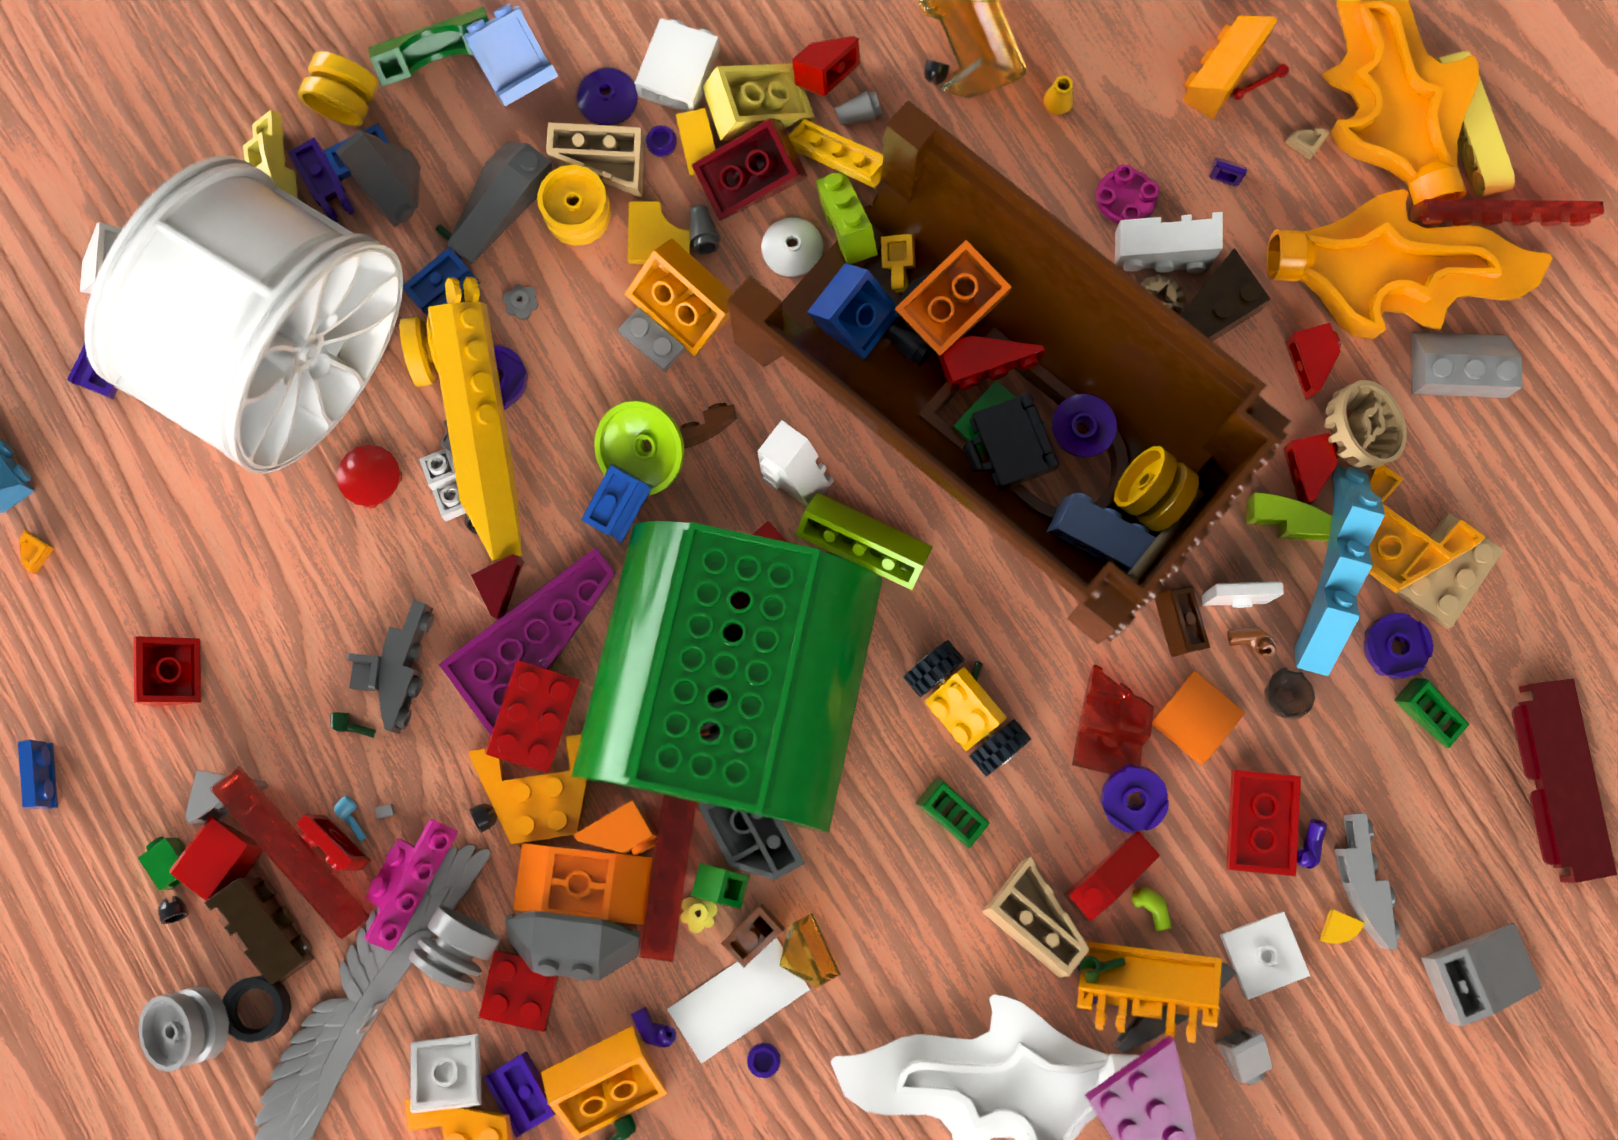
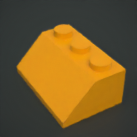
(1227, 63)
(681, 296)
(603, 1083)

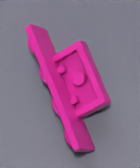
(405, 881)

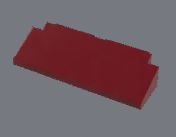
(1567, 794)

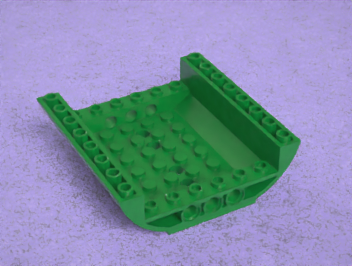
(785, 680)

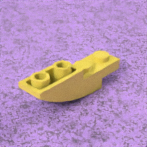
(267, 151)

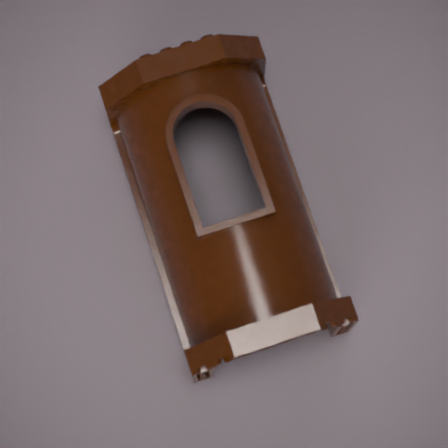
(1098, 339)

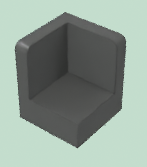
(364, 672)

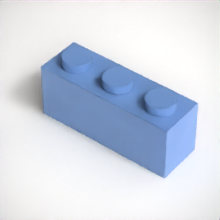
(1099, 532)

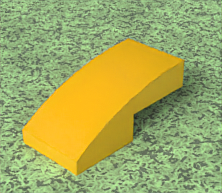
(695, 136)

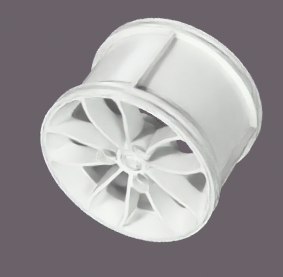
(242, 312)

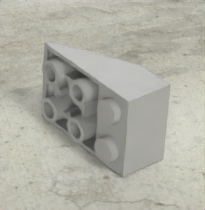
(1481, 975)

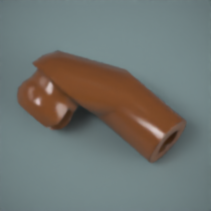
(1254, 638)

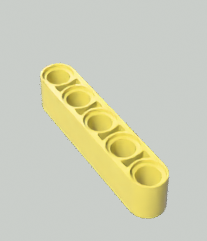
(1482, 143)

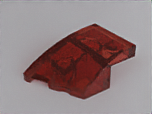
(1111, 725)

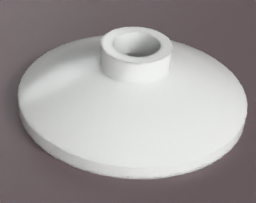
(792, 260)

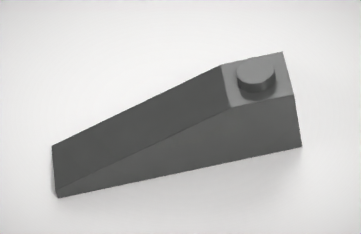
(384, 174)
(499, 197)

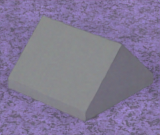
(204, 802)

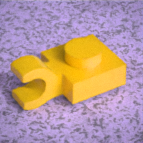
(897, 256)

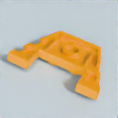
(1402, 551)
(534, 805)
(462, 1123)

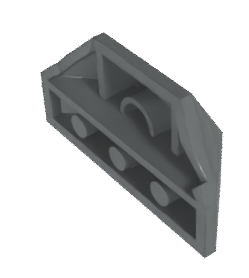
(752, 841)
(571, 944)

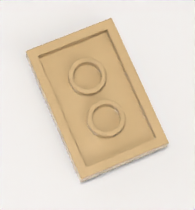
(1451, 587)

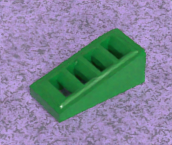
(1417, 696)
(932, 793)

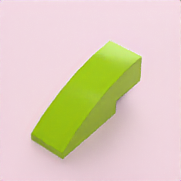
(1291, 516)

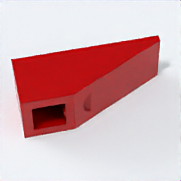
(983, 358)

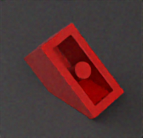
(826, 64)
(1313, 356)
(1311, 464)

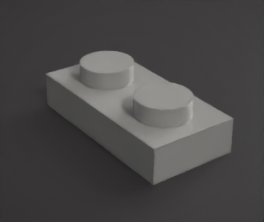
(651, 339)

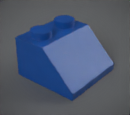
(854, 310)

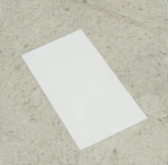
(736, 1002)

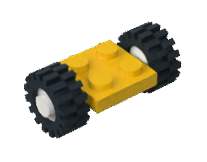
(966, 708)

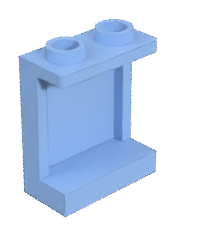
(509, 54)

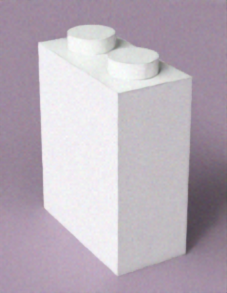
(677, 65)

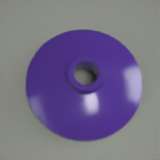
(609, 108)
(1091, 413)

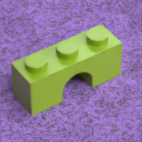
(847, 216)

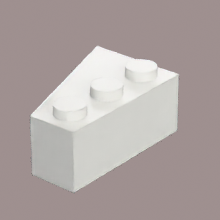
(1169, 245)
(789, 463)

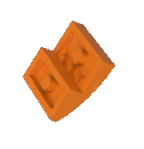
(1198, 718)

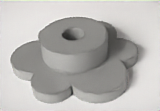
(523, 308)

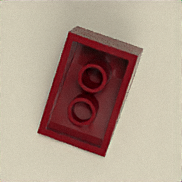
(749, 169)

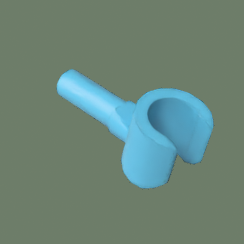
(343, 810)

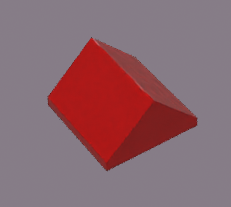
(166, 671)
(215, 858)

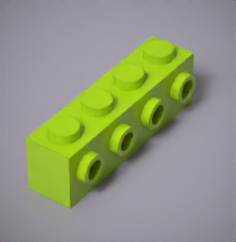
(863, 540)

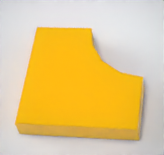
(650, 230)

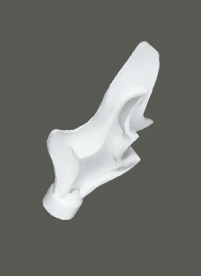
(1004, 1084)

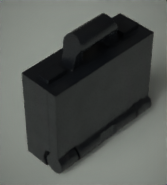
(1011, 442)

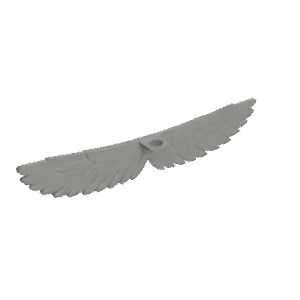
(335, 1032)

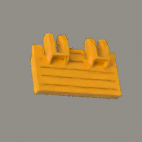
(1150, 981)

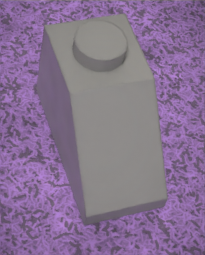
(1245, 1055)

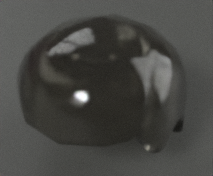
(1289, 694)

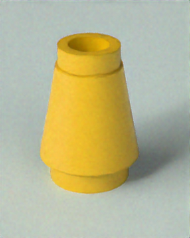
(1059, 96)

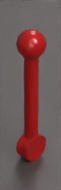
(1281, 72)

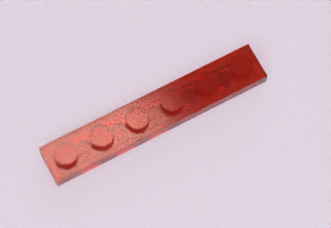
(1498, 211)
(289, 852)
(668, 879)

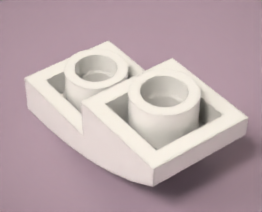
(442, 480)

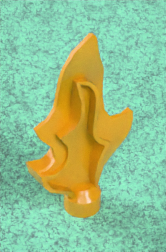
(1404, 99)
(1388, 264)

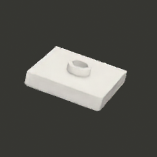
(1242, 593)
(1264, 955)
(445, 1073)

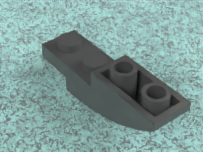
(396, 678)

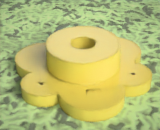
(697, 923)

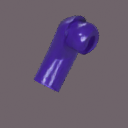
(1311, 851)
(652, 1032)

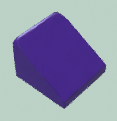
(1227, 171)

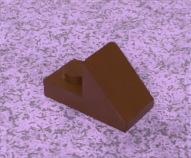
(753, 935)

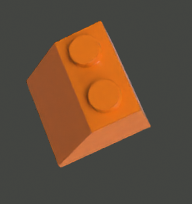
(622, 830)

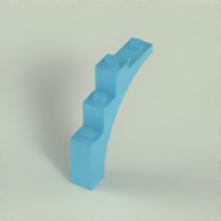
(1345, 568)

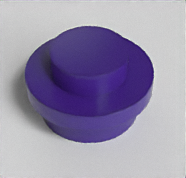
(661, 141)
(763, 1060)

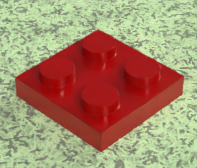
(339, 849)
(516, 993)

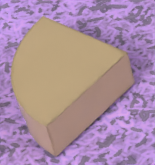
(1307, 141)

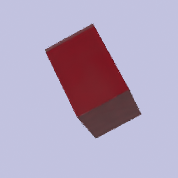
(498, 583)

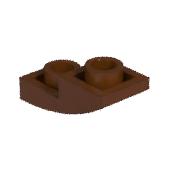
(716, 420)

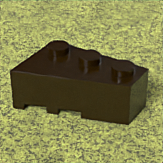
(1226, 299)
(263, 927)

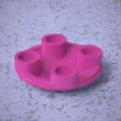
(1126, 194)

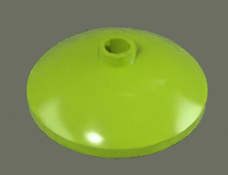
(623, 439)

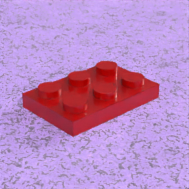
(532, 716)
(1263, 823)

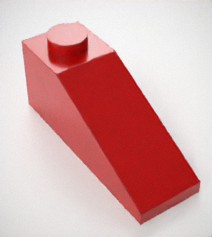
(1112, 876)

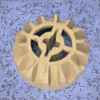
(1375, 429)

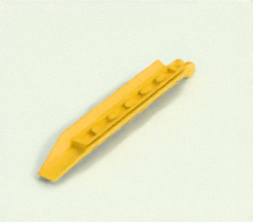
(476, 417)

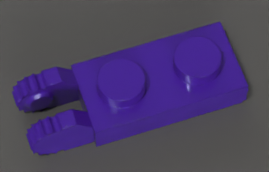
(320, 177)

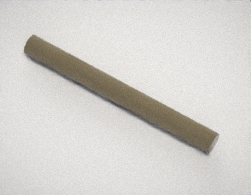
(1162, 541)

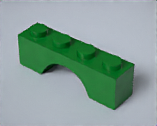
(408, 53)

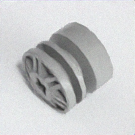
(451, 955)

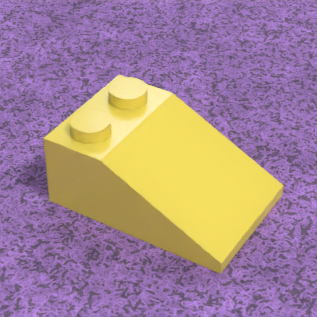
(751, 94)

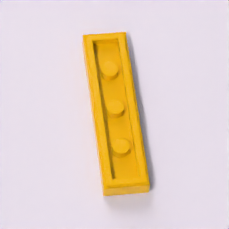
(838, 152)

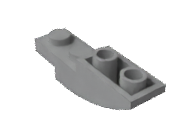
(1368, 897)

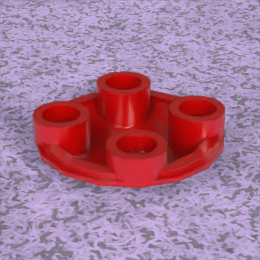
(368, 475)

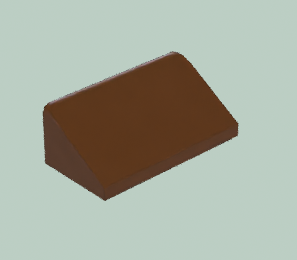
(1181, 621)

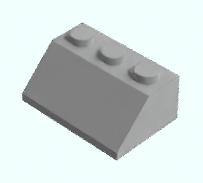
(1465, 365)

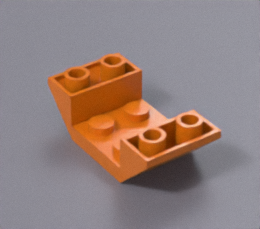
(583, 883)

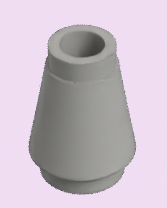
(859, 109)

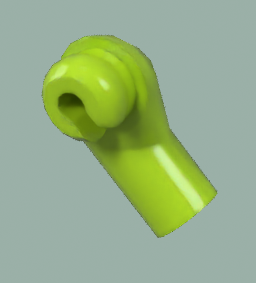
(1154, 903)

